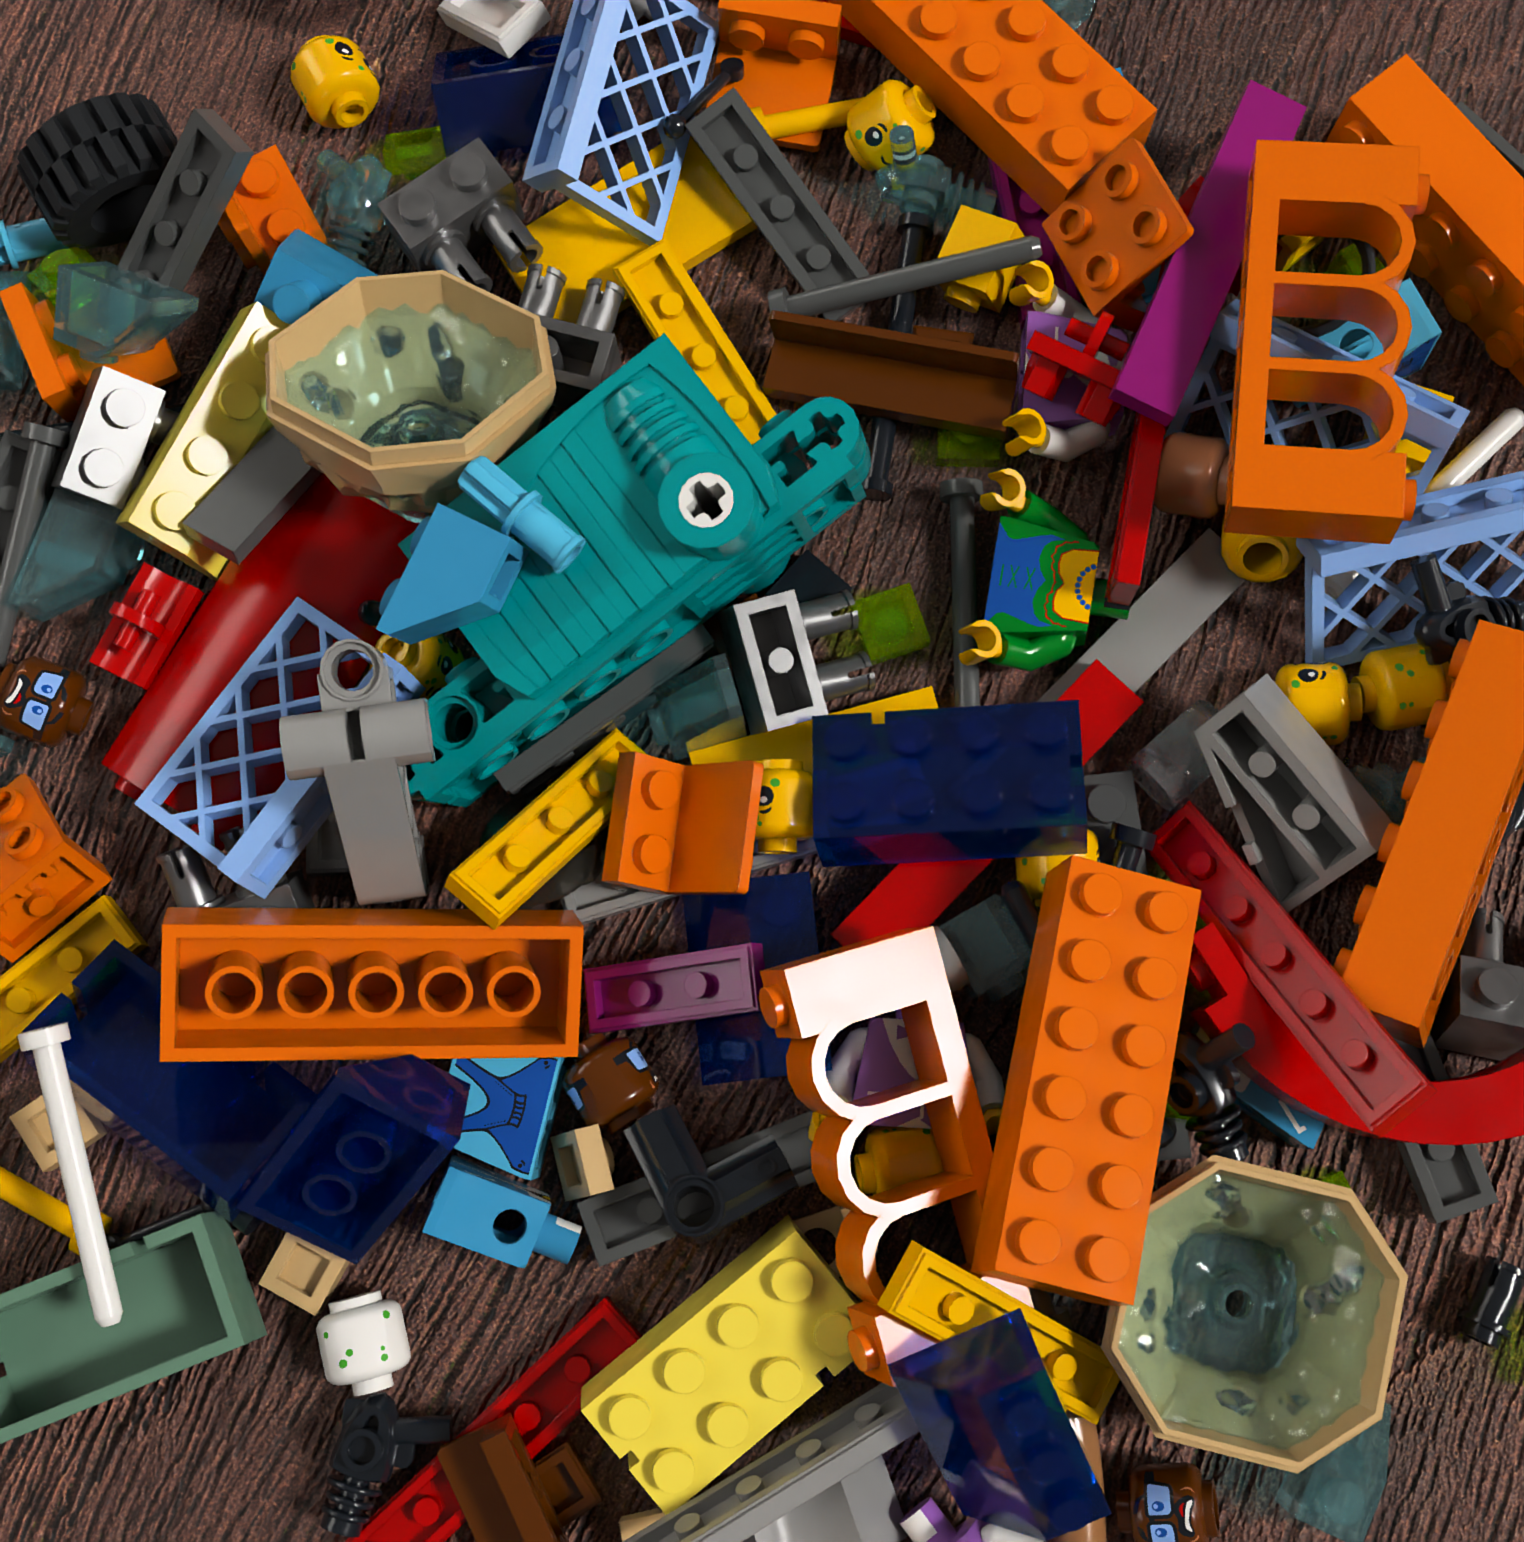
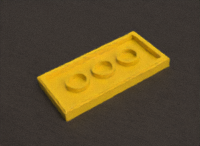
(586, 246)

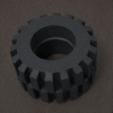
(97, 167)

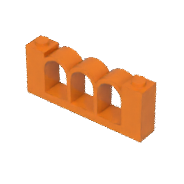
(1333, 193)
(810, 1005)

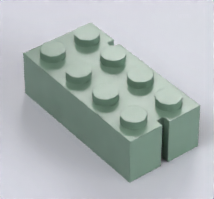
(177, 1312)

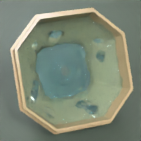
(408, 385)
(1315, 1328)

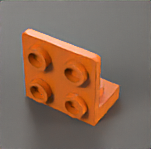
(786, 56)
(266, 210)
(1118, 233)
(58, 367)
(682, 826)
(40, 870)

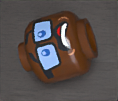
(43, 701)
(610, 1082)
(1168, 1504)

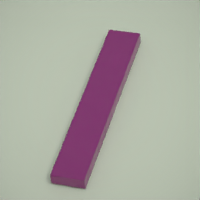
(1204, 266)

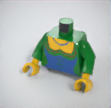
(1038, 583)

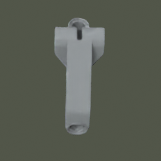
(363, 752)

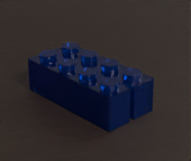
(949, 784)
(190, 1118)

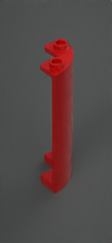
(324, 551)

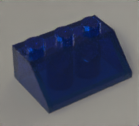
(499, 96)
(780, 917)
(359, 1153)
(1001, 1430)

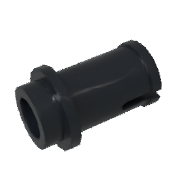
(1492, 1303)

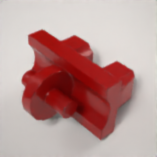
(1053, 359)
(146, 626)

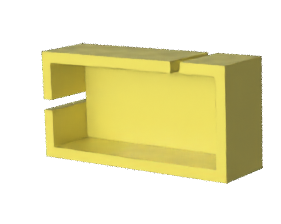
(723, 1366)

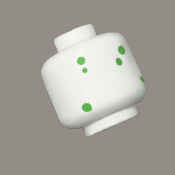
(363, 1342)

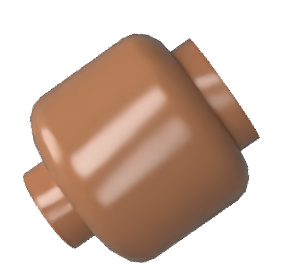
(1192, 475)

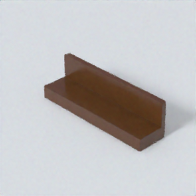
(893, 374)
(500, 1486)

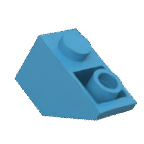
(452, 579)

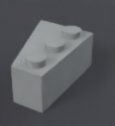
(1289, 793)

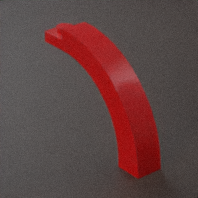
(1464, 1110)

